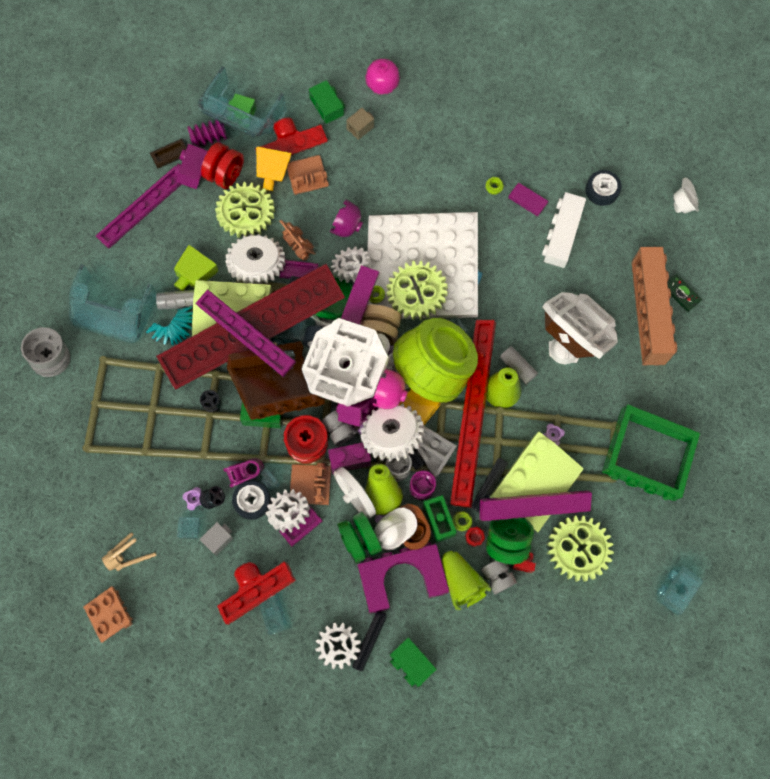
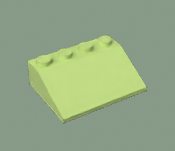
(234, 295)
(539, 470)

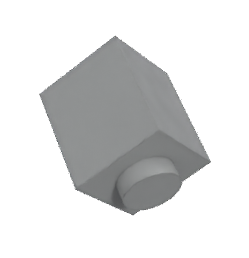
(217, 538)

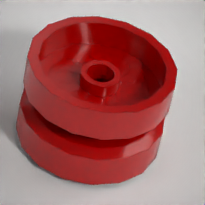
(222, 165)
(300, 429)

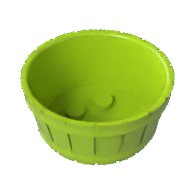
(436, 359)

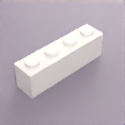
(564, 230)

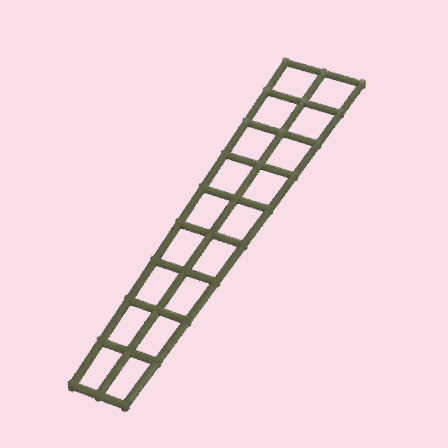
(154, 409)

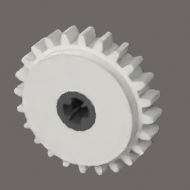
(255, 259)
(392, 432)

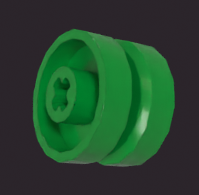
(360, 536)
(510, 540)

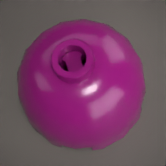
(347, 220)

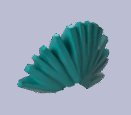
(175, 328)

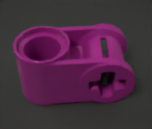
(240, 472)

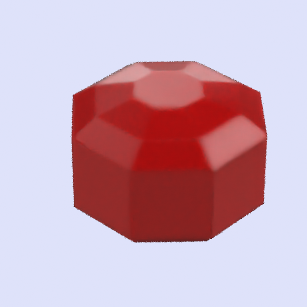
(474, 536)

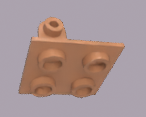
(307, 175)
(293, 237)
(312, 482)
(108, 614)

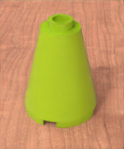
(503, 388)
(383, 490)
(462, 580)

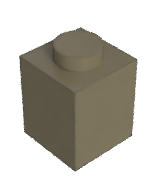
(360, 123)

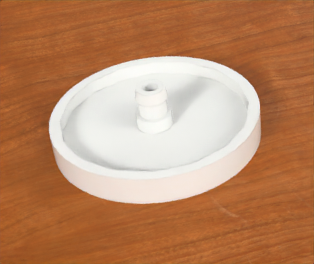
(354, 492)

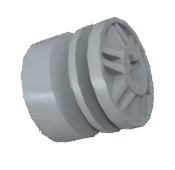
(38, 345)

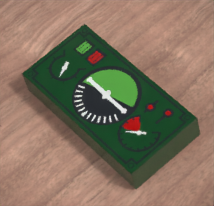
(683, 293)

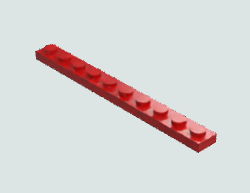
(473, 416)

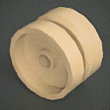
(382, 320)

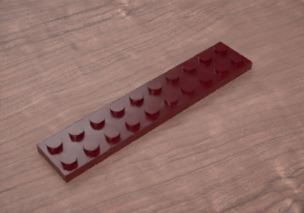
(268, 315)

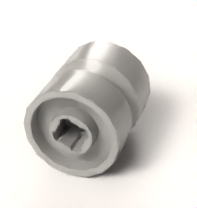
(340, 431)
(401, 468)
(492, 572)

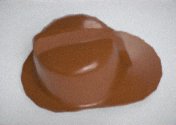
(423, 531)

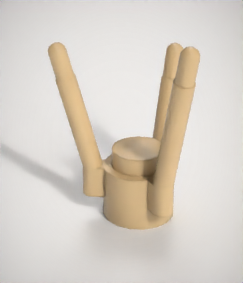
(114, 557)

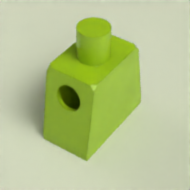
(193, 267)

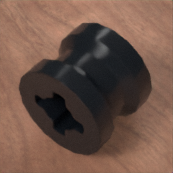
(208, 397)
(216, 499)

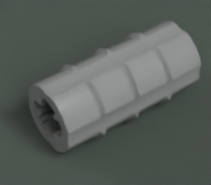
(175, 299)
(519, 364)

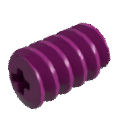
(207, 133)

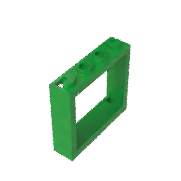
(660, 425)

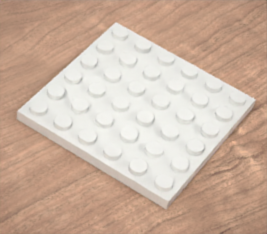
(440, 239)

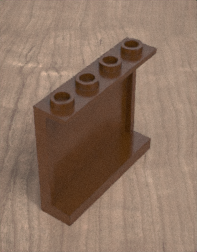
(265, 390)

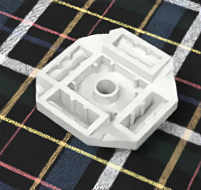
(580, 325)
(331, 349)

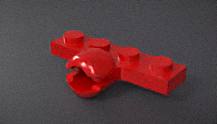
(293, 141)
(254, 589)

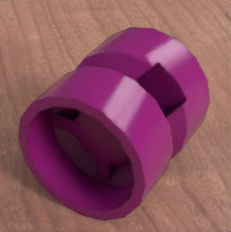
(422, 485)

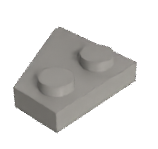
(435, 451)

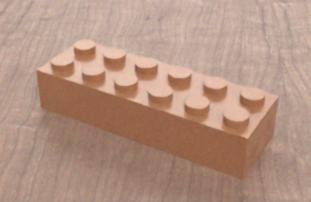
(653, 306)

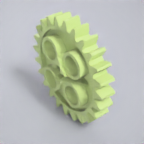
(245, 224)
(433, 284)
(566, 559)

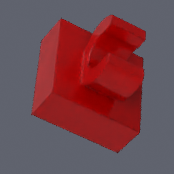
(526, 566)

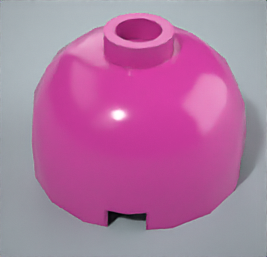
(382, 76)
(390, 390)

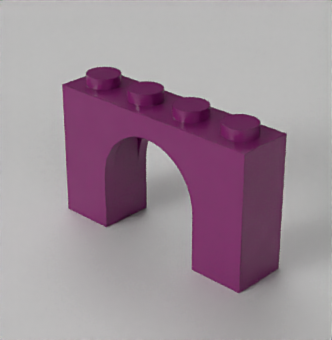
(424, 559)

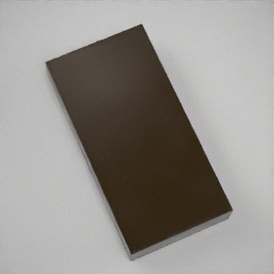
(168, 153)

